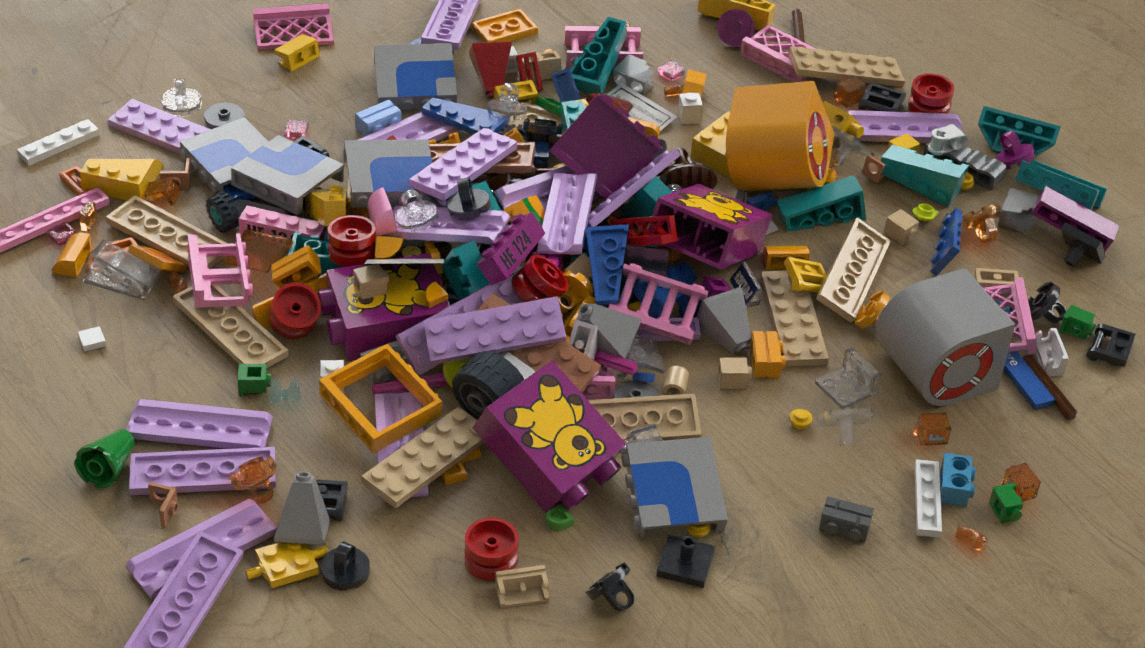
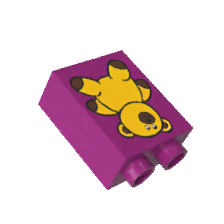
(713, 225)
(377, 320)
(551, 438)

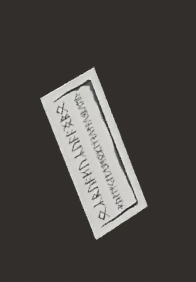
(643, 107)

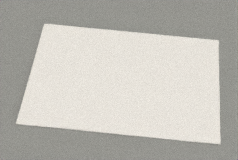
(399, 261)

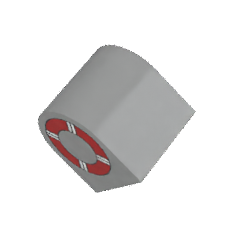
(946, 337)

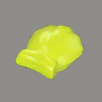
(925, 212)

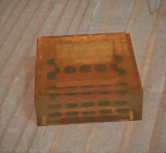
(88, 216)

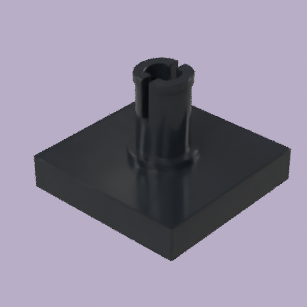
(1081, 244)
(686, 560)

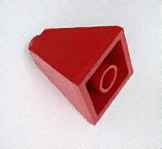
(490, 64)

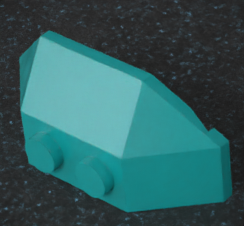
(1029, 131)

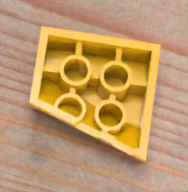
(710, 145)
(120, 176)

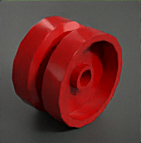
(931, 94)
(351, 240)
(539, 280)
(294, 310)
(490, 547)

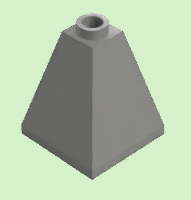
(726, 320)
(615, 328)
(304, 513)

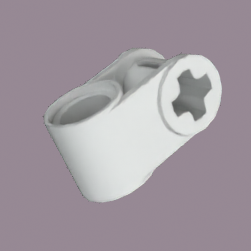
(946, 140)

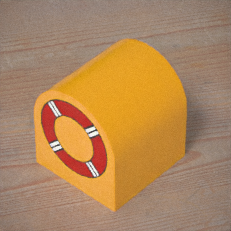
(778, 137)

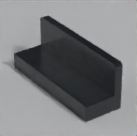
(649, 258)

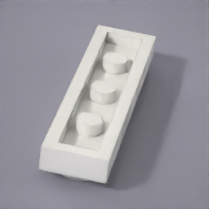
(58, 142)
(927, 498)

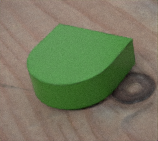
(559, 518)

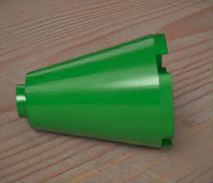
(104, 458)

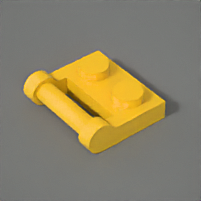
(805, 270)

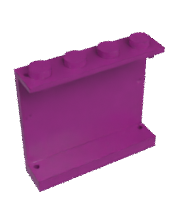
(606, 145)

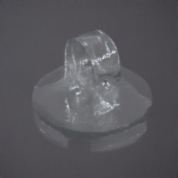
(181, 99)
(507, 104)
(415, 215)

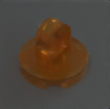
(983, 220)
(255, 474)

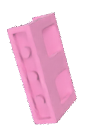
(203, 277)

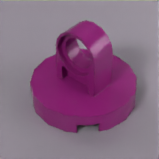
(735, 26)
(1013, 151)

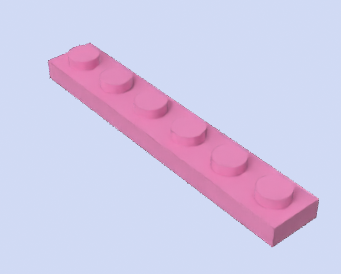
(47, 219)

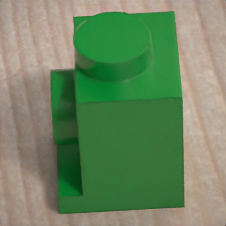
(1078, 322)
(253, 378)
(1006, 503)

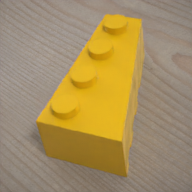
(759, 10)
(326, 204)

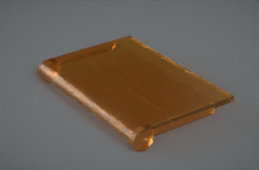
(261, 250)

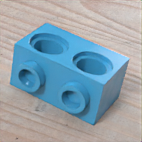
(956, 479)

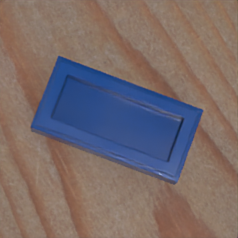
(565, 85)

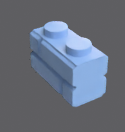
(377, 117)

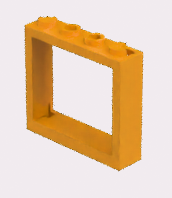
(331, 386)

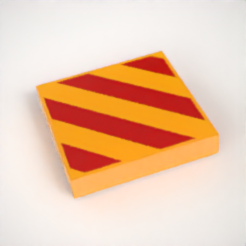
(157, 258)

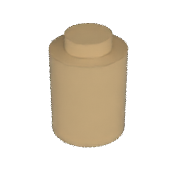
(675, 381)

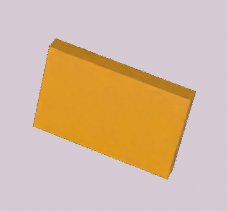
(504, 27)

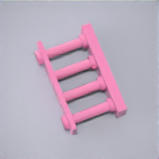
(582, 35)
(661, 325)

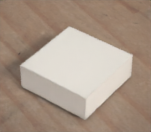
(91, 339)

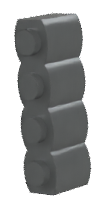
(985, 170)

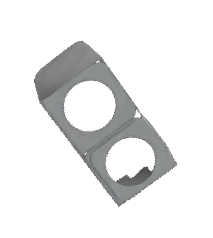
(634, 74)
(1017, 210)

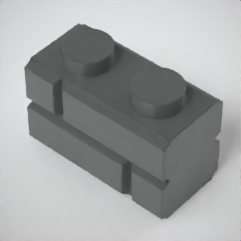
(846, 519)

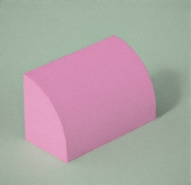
(381, 212)

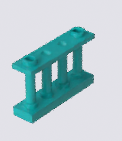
(1073, 187)

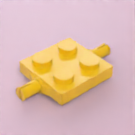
(286, 563)

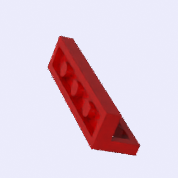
(644, 236)

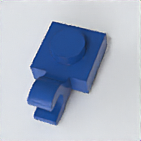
(763, 201)

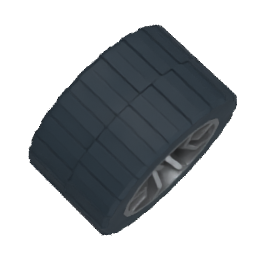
(484, 381)

